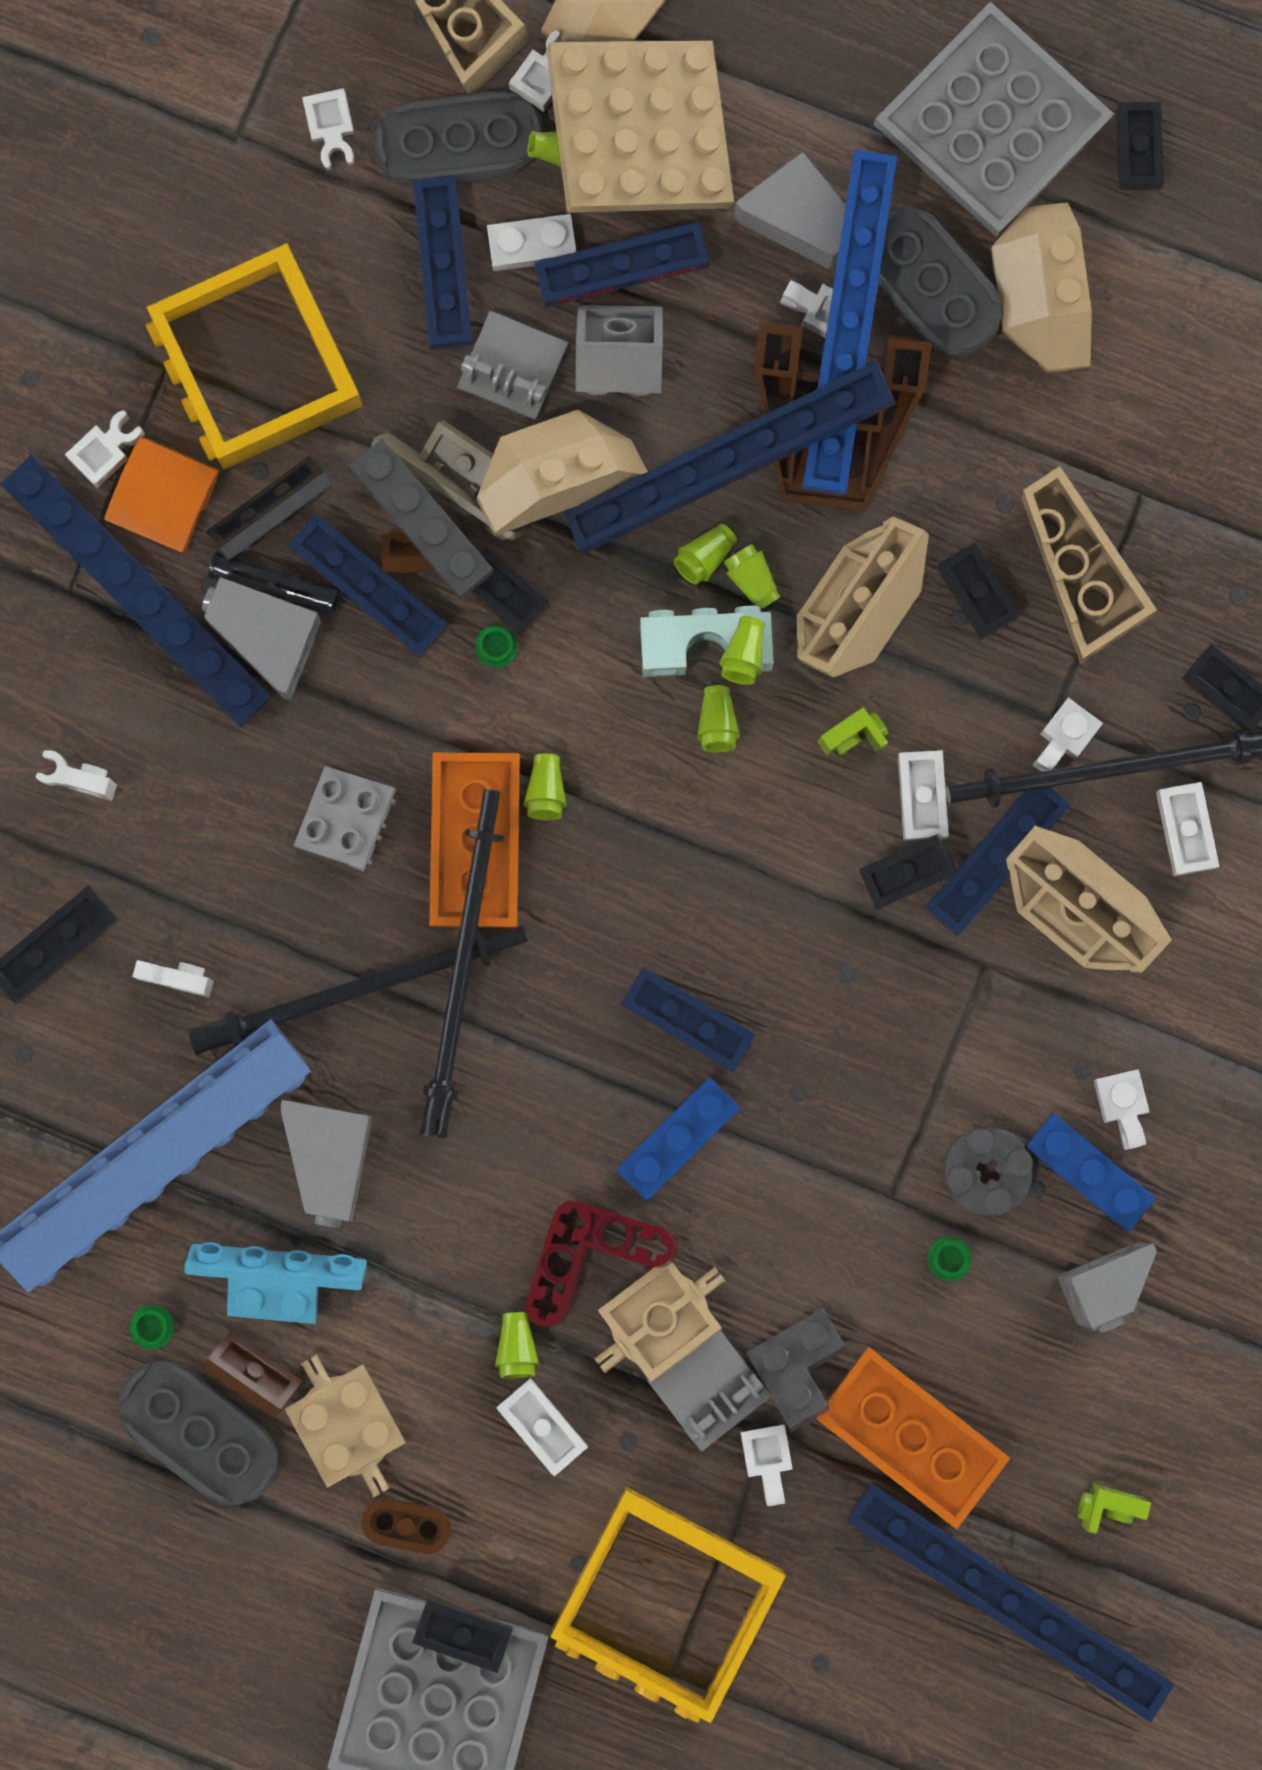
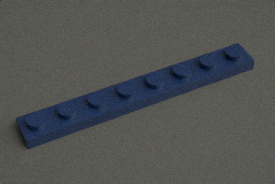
(730, 457)
(136, 591)
(1010, 1602)

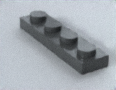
(421, 519)

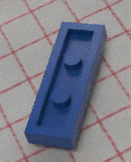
(677, 1139)
(1090, 1172)

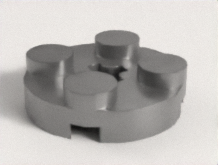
(1012, 1165)

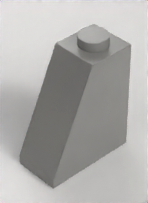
(796, 211)
(263, 631)
(327, 1158)

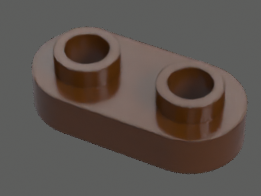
(406, 1527)

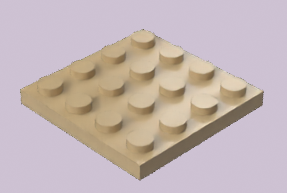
(639, 126)

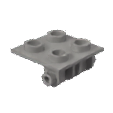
(512, 365)
(345, 818)
(710, 1391)

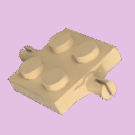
(660, 1320)
(345, 1425)

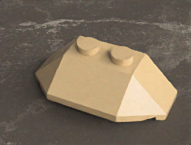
(600, 19)
(1045, 287)
(554, 469)
(862, 598)
(1084, 904)

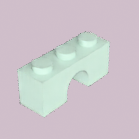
(669, 637)

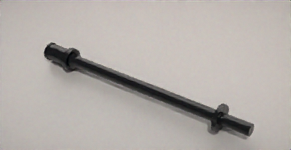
(1238, 747)
(236, 1027)
(441, 1089)

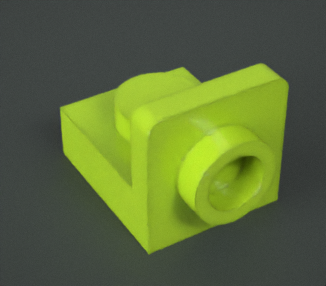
(845, 734)
(1120, 1506)

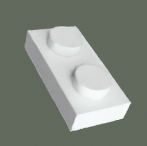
(530, 241)
(922, 795)
(1187, 829)
(542, 1427)

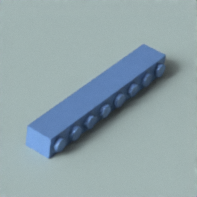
(150, 1156)

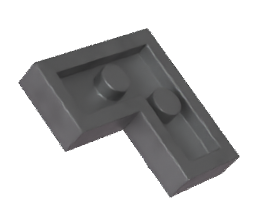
(786, 1362)

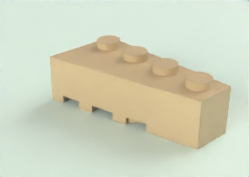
(474, 36)
(1086, 571)

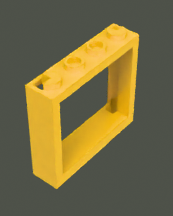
(286, 426)
(649, 1682)

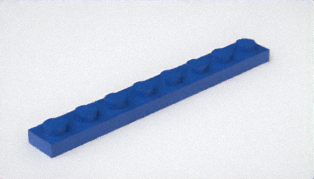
(852, 305)

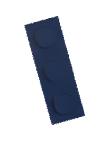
(688, 1019)

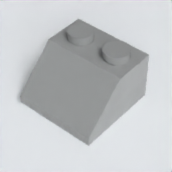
(619, 349)
(1108, 1286)

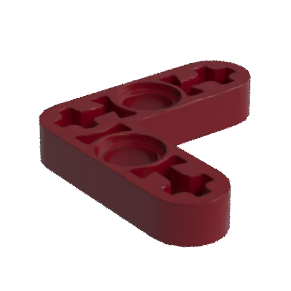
(588, 1237)

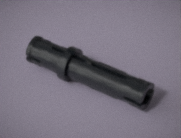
(322, 598)

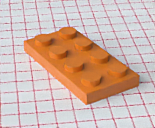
(456, 805)
(912, 1437)

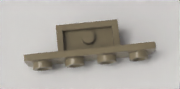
(452, 467)

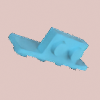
(274, 1282)

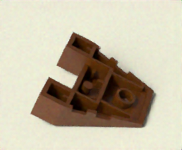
(875, 438)

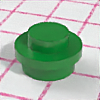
(496, 646)
(949, 1258)
(151, 1327)

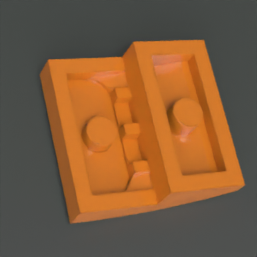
(161, 494)

